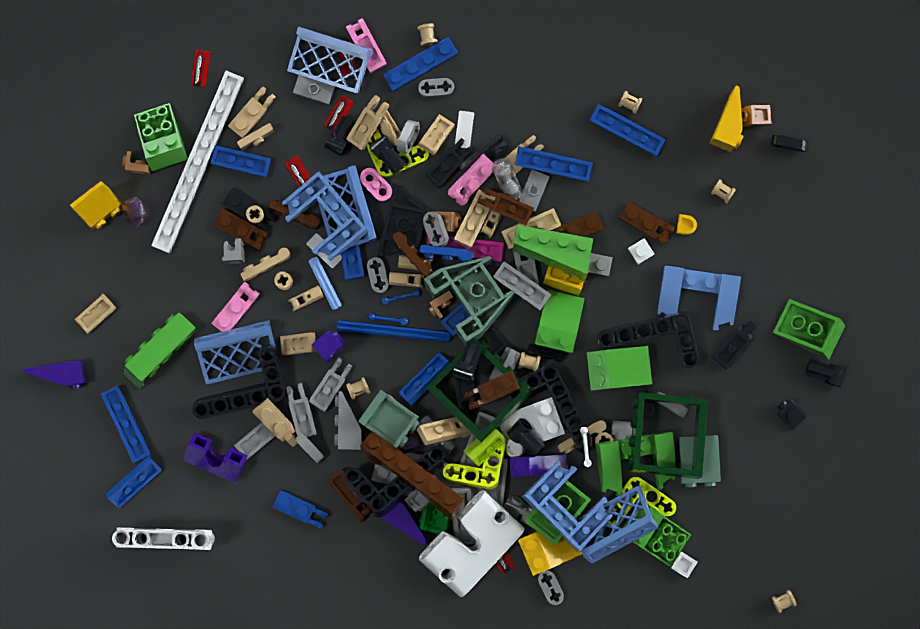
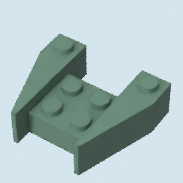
(475, 292)

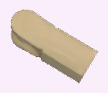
(493, 218)
(405, 263)
(401, 279)
(309, 296)

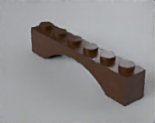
(430, 487)

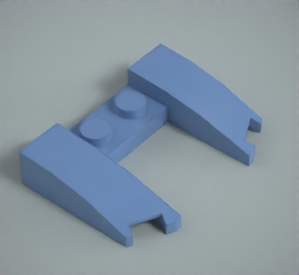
(320, 190)
(679, 278)
(574, 532)

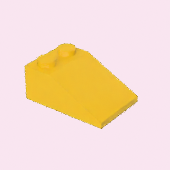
(729, 128)
(97, 205)
(543, 554)

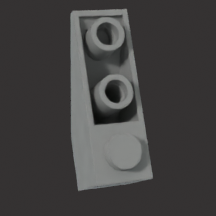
(349, 430)

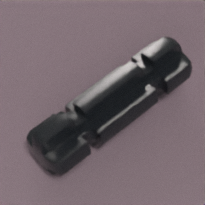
(545, 353)

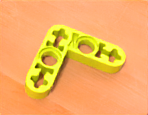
(378, 163)
(486, 471)
(646, 488)

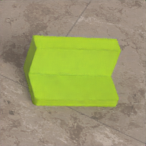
(480, 451)

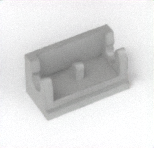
(235, 254)

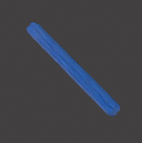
(393, 331)

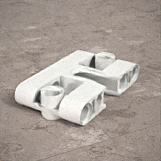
(163, 538)
(466, 563)

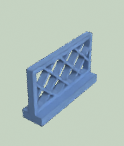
(329, 43)
(358, 200)
(229, 338)
(617, 539)

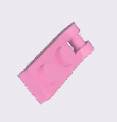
(366, 40)
(471, 180)
(235, 308)

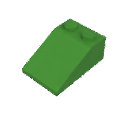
(559, 322)
(809, 328)
(619, 368)
(571, 499)

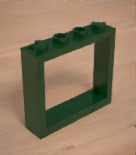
(468, 423)
(699, 436)

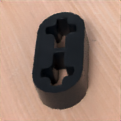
(789, 143)

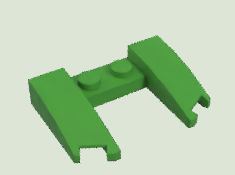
(611, 452)

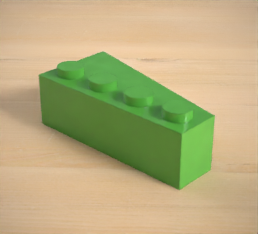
(555, 249)
(158, 349)

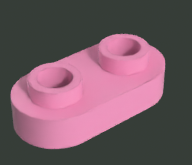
(376, 185)

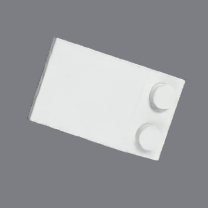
(542, 418)

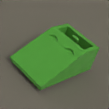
(160, 137)
(663, 542)

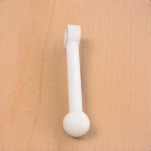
(587, 463)

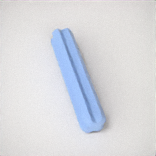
(324, 283)

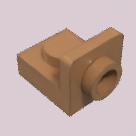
(756, 115)
(138, 167)
(451, 220)
(443, 301)

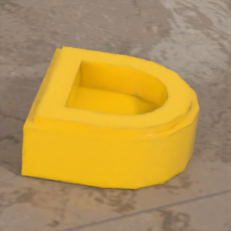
(686, 225)

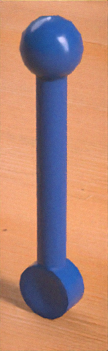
(386, 300)
(403, 321)

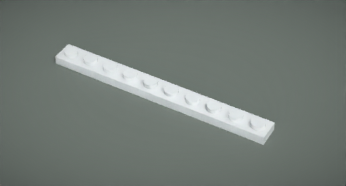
(197, 162)

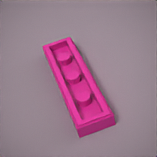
(479, 249)

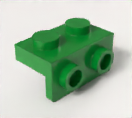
(433, 520)

